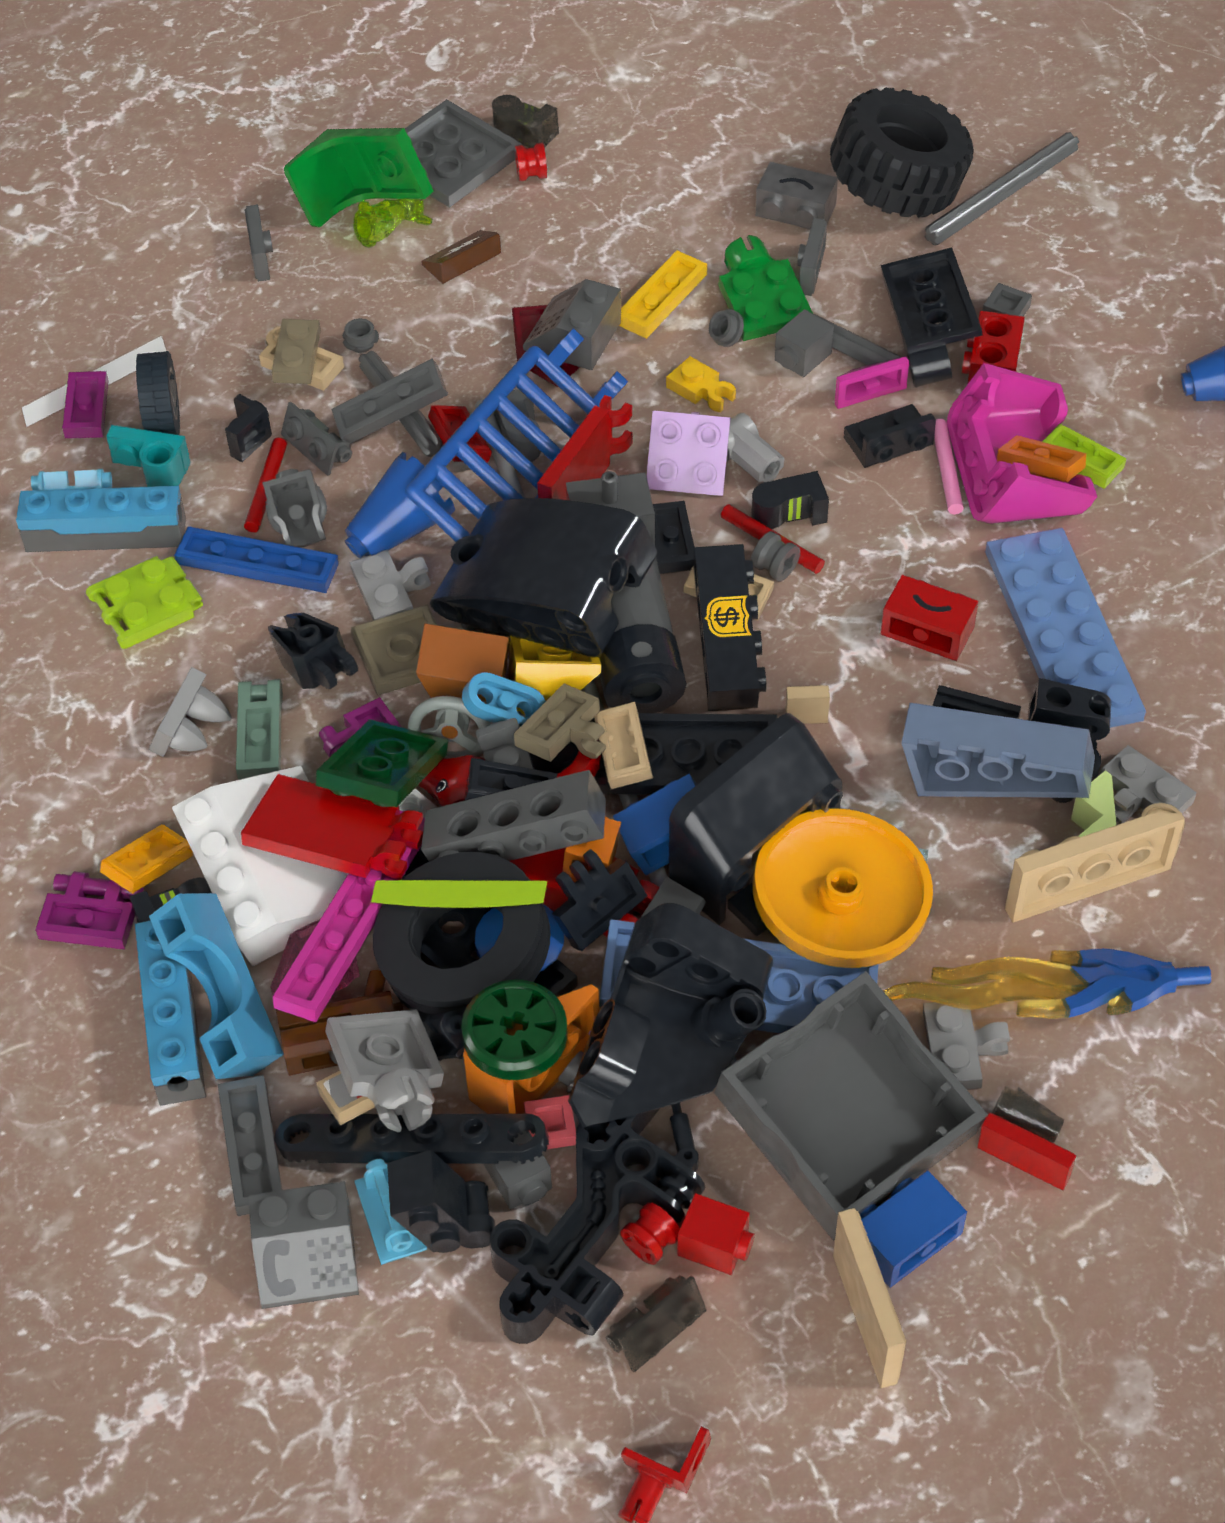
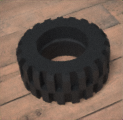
(901, 152)

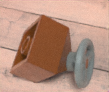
(444, 667)

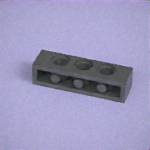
(519, 820)

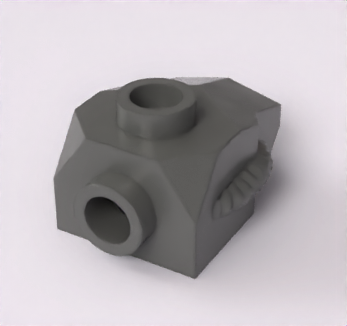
(296, 507)

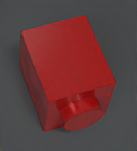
(715, 1234)

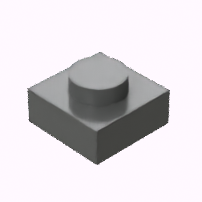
(1008, 301)

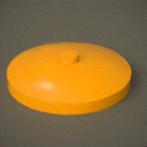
(842, 888)

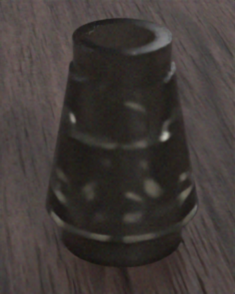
(1028, 1113)

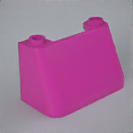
(987, 416)

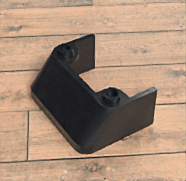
(744, 806)

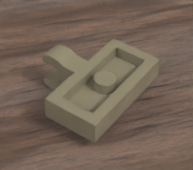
(562, 720)

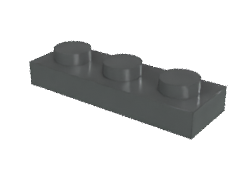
(389, 401)
(249, 1139)

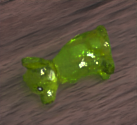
(379, 220)

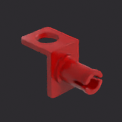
(655, 1477)

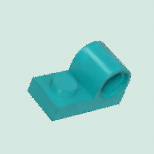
(160, 455)

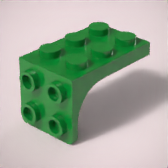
(355, 167)

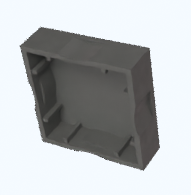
(849, 1103)

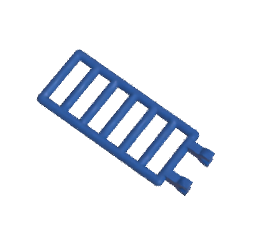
(477, 422)

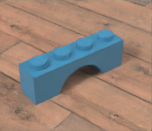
(200, 938)

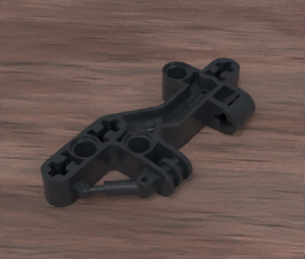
(562, 1265)

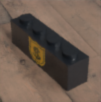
(727, 627)

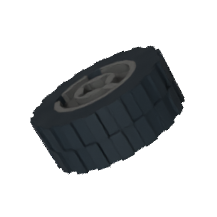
(157, 392)

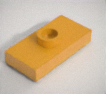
(146, 858)

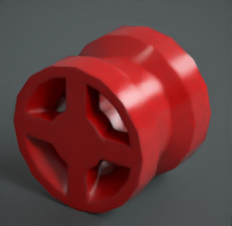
(531, 161)
(650, 1233)

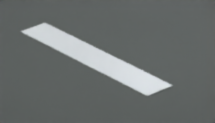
(115, 370)

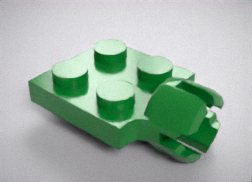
(760, 288)

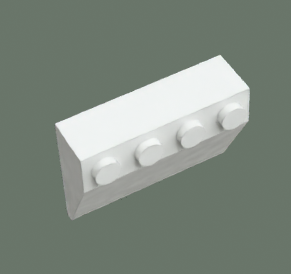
(258, 890)

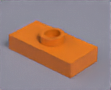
(1043, 458)

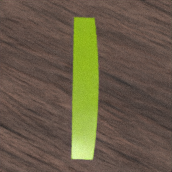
(458, 893)

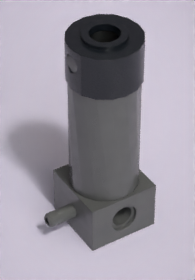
(643, 653)

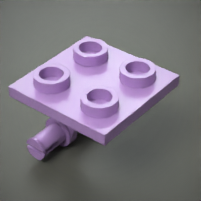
(688, 452)

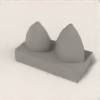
(196, 702)

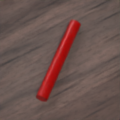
(269, 472)
(758, 530)

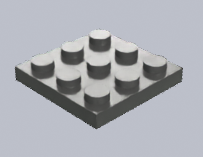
(458, 150)

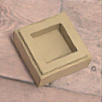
(808, 703)

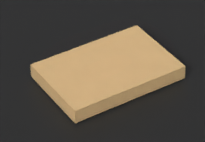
(869, 1298)

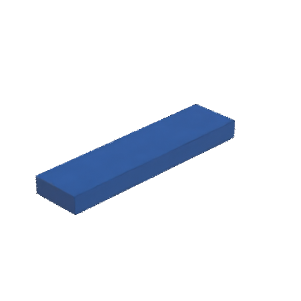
(257, 559)

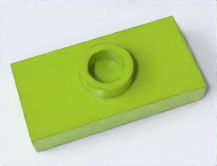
(1101, 462)

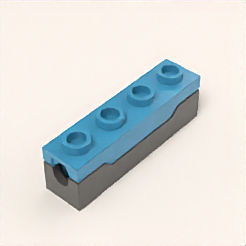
(101, 518)
(169, 1021)

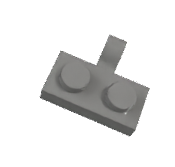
(384, 587)
(1143, 784)
(956, 1043)

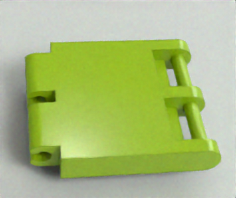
(147, 599)

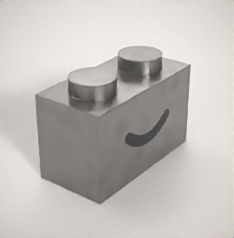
(795, 195)

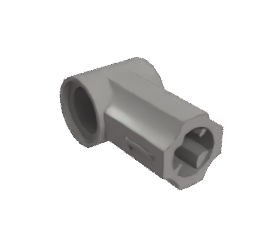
(751, 450)

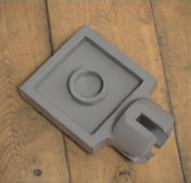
(388, 1062)

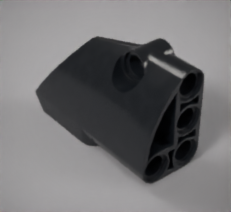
(672, 1018)

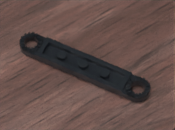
(450, 1136)

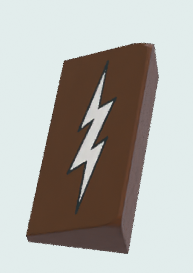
(463, 255)

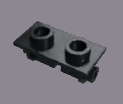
(445, 1034)

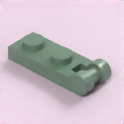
(258, 728)

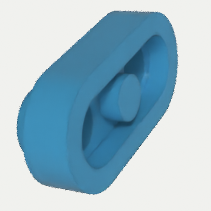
(501, 698)

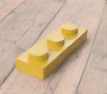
(662, 293)

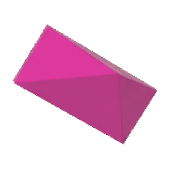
(871, 382)

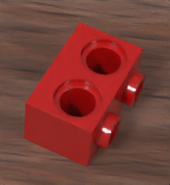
(997, 345)

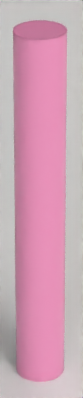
(947, 468)

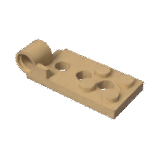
(1095, 862)

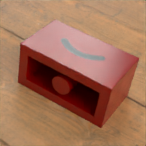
(929, 617)

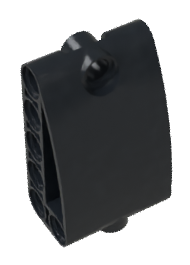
(546, 571)

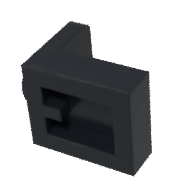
(249, 428)

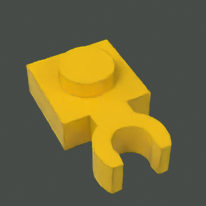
(698, 381)

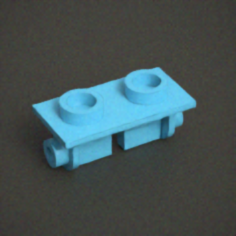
(83, 480)
(389, 1237)

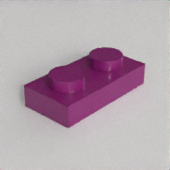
(85, 404)

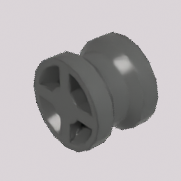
(775, 556)

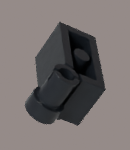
(438, 1203)

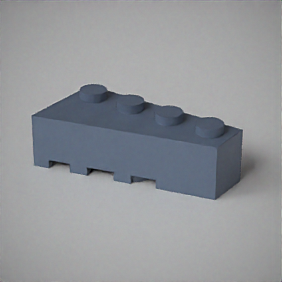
(994, 755)

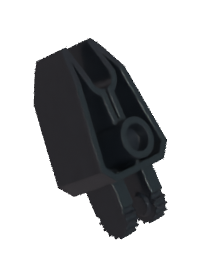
(312, 651)

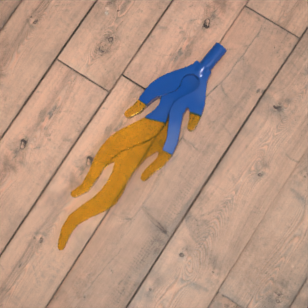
(1059, 988)

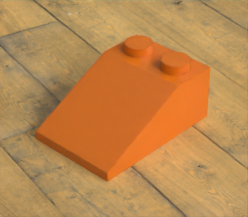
(508, 1096)

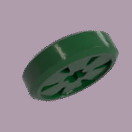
(530, 1049)

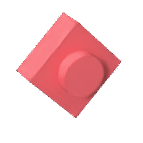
(557, 1118)

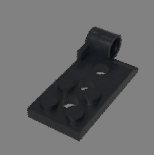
(917, 317)

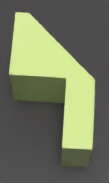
(1097, 810)

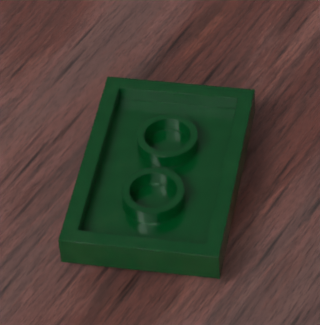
(381, 763)

